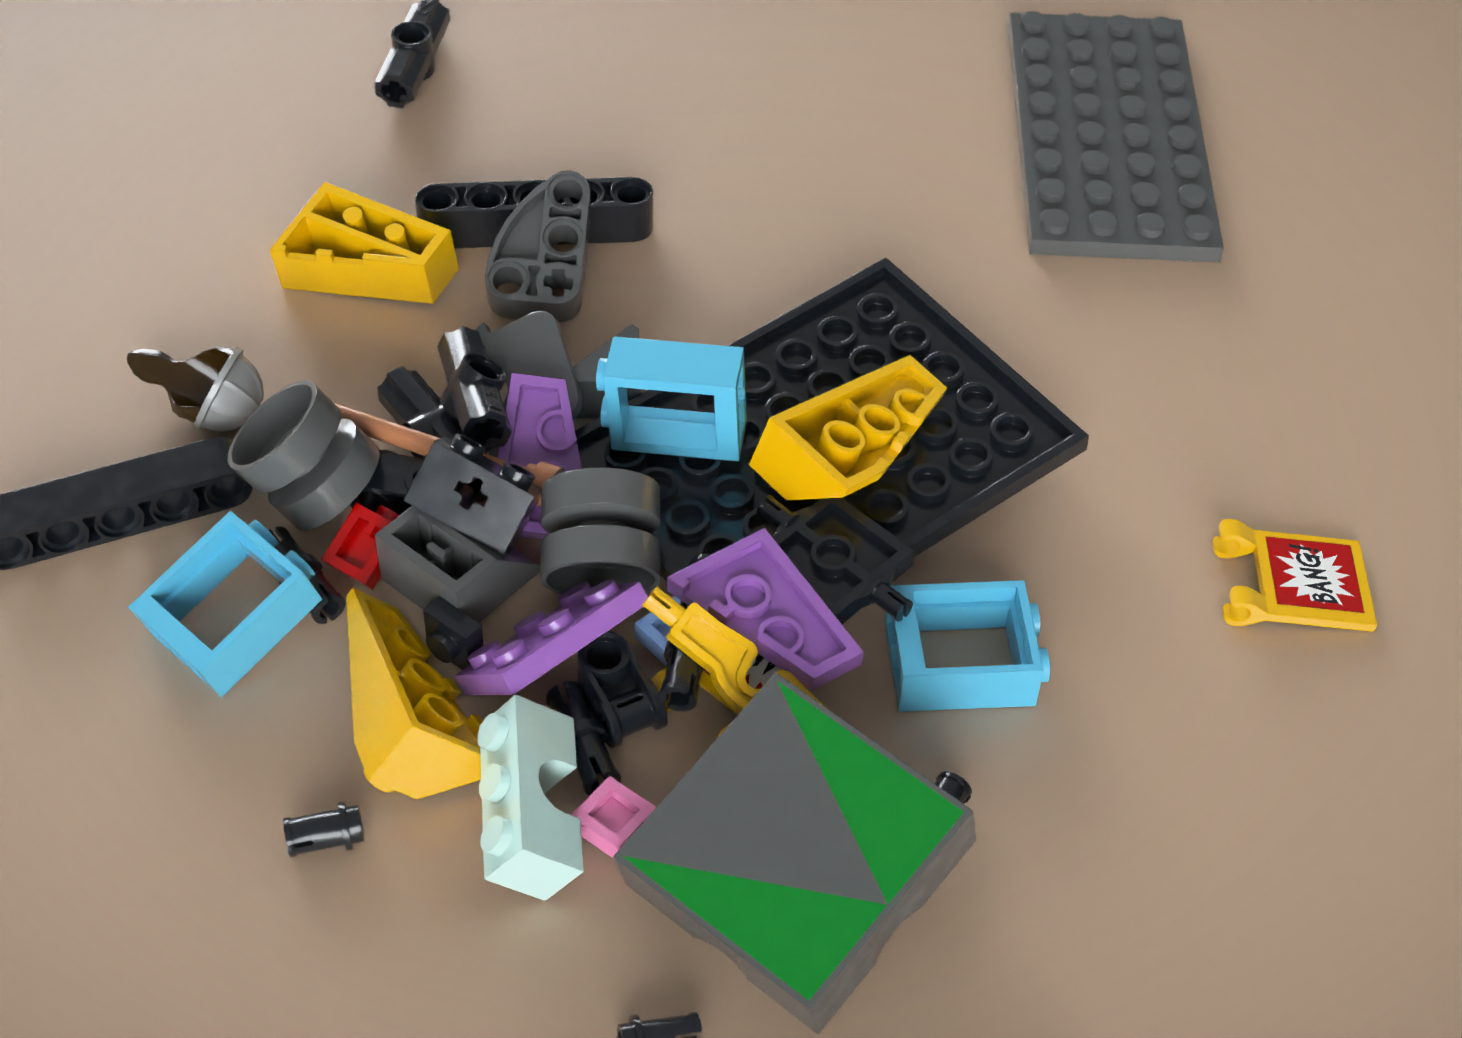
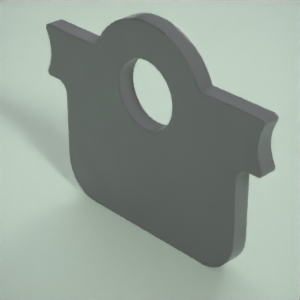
(534, 348)

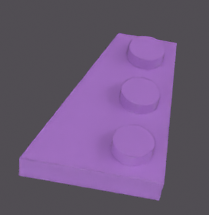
(540, 431)
(773, 605)

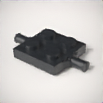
(842, 555)

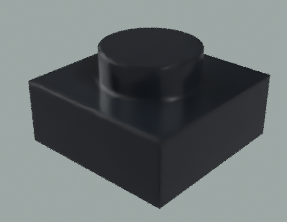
(451, 633)

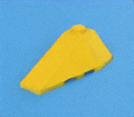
(846, 433)
(403, 708)

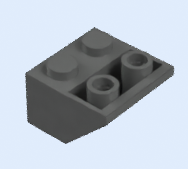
(433, 560)

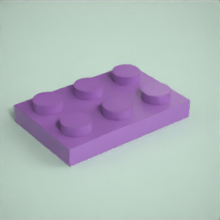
(550, 638)

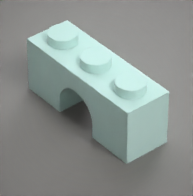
(524, 836)

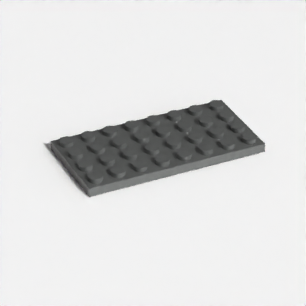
(1111, 139)

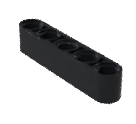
(479, 209)
(118, 501)

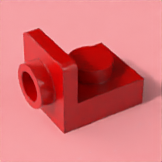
(354, 545)

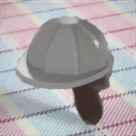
(210, 389)

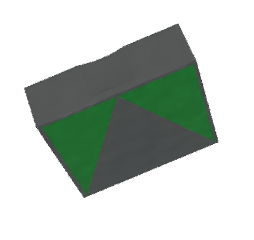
(797, 849)

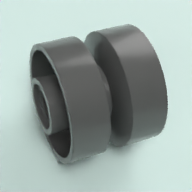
(304, 455)
(600, 529)

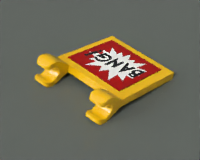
(1298, 579)

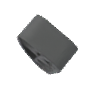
(526, 255)

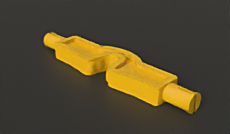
(713, 647)

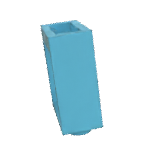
(681, 369)
(201, 571)
(958, 608)

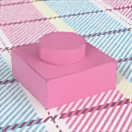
(612, 815)

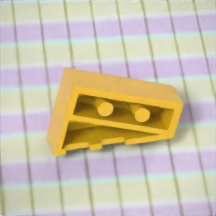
(363, 250)

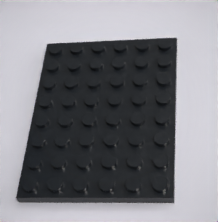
(966, 457)

